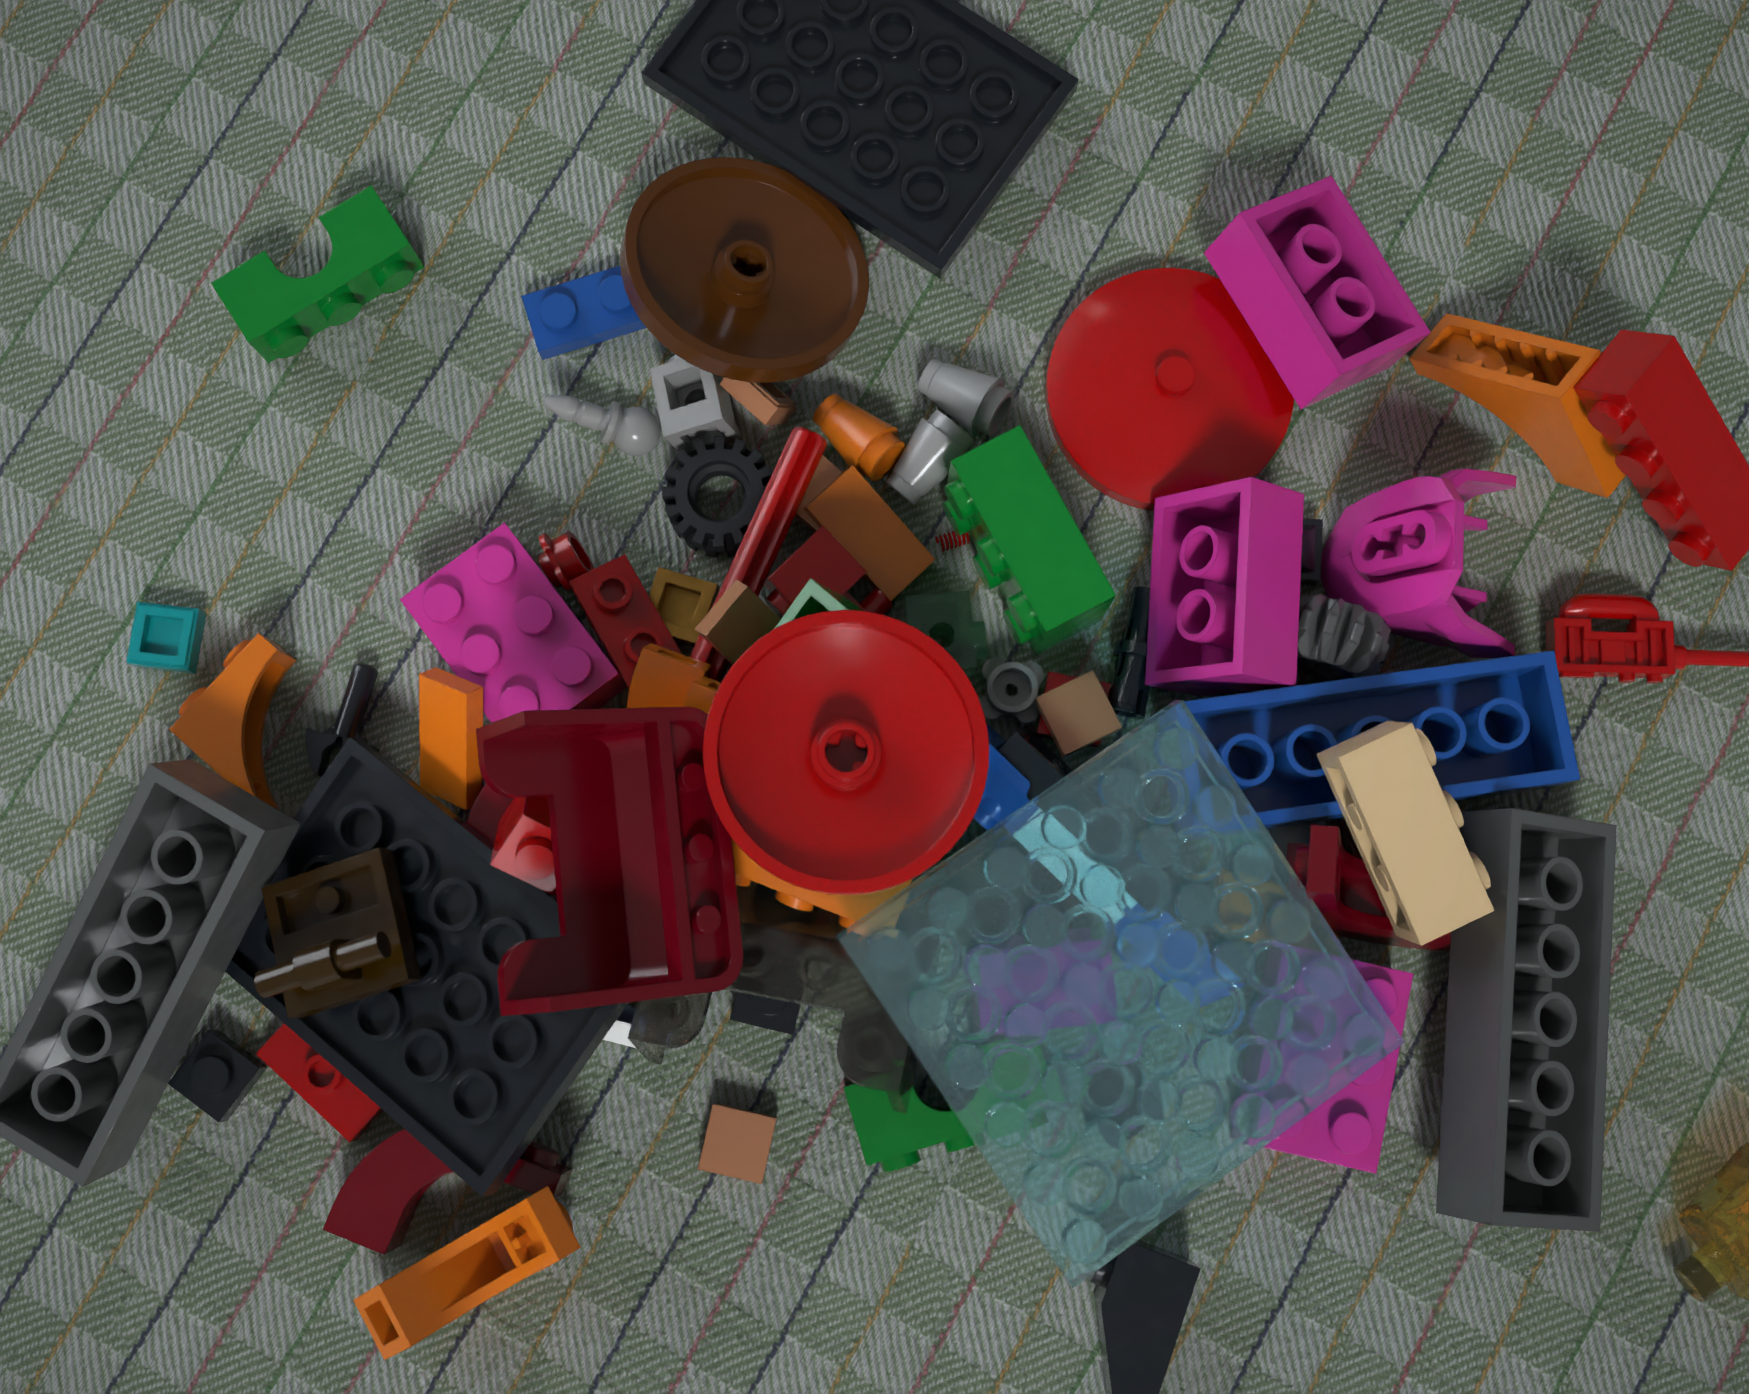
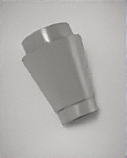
(968, 396)
(928, 456)

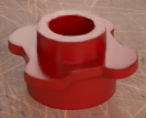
(563, 559)

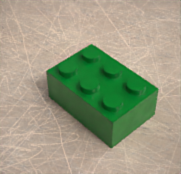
(1025, 541)

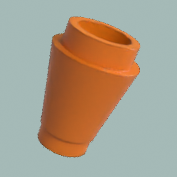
(859, 436)

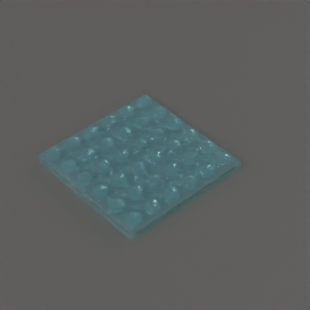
(1121, 991)

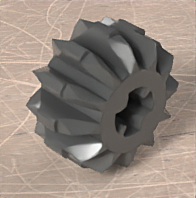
(1340, 638)

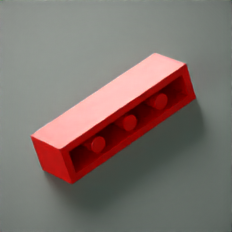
(1671, 446)

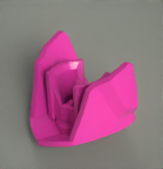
(1405, 554)

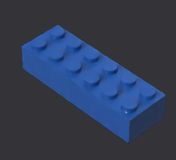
(1490, 722)

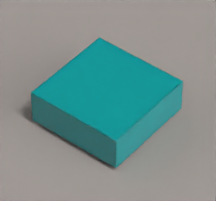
(166, 637)

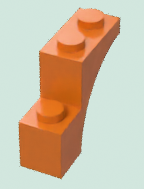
(229, 716)

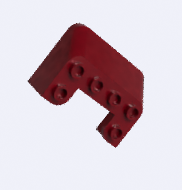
(634, 857)

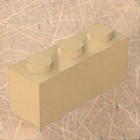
(1407, 831)

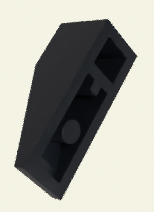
(1140, 1314)

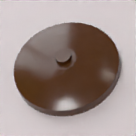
(743, 270)

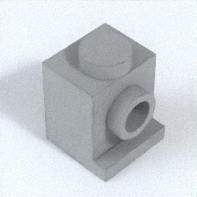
(682, 418)

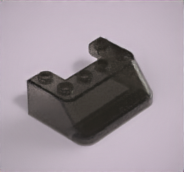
(798, 961)

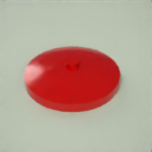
(1163, 388)
(846, 752)

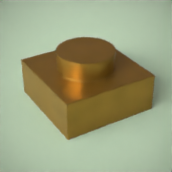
(682, 602)

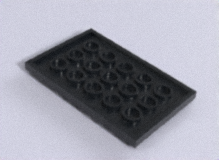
(877, 105)
(437, 1047)

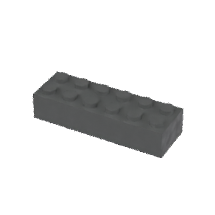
(137, 968)
(1530, 1026)

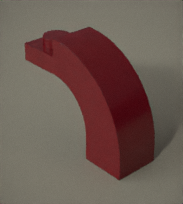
(1345, 891)
(391, 1180)

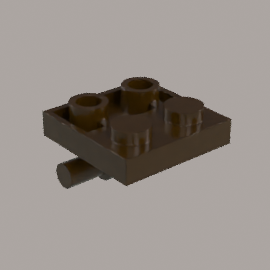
(338, 935)

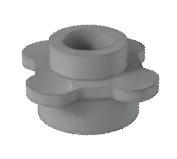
(1024, 677)

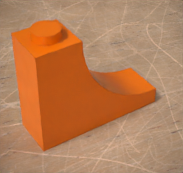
(1530, 388)

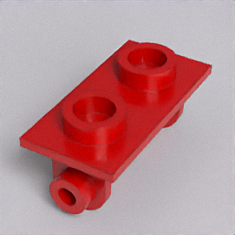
(621, 613)

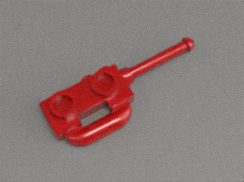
(1640, 652)

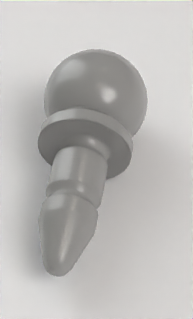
(632, 429)

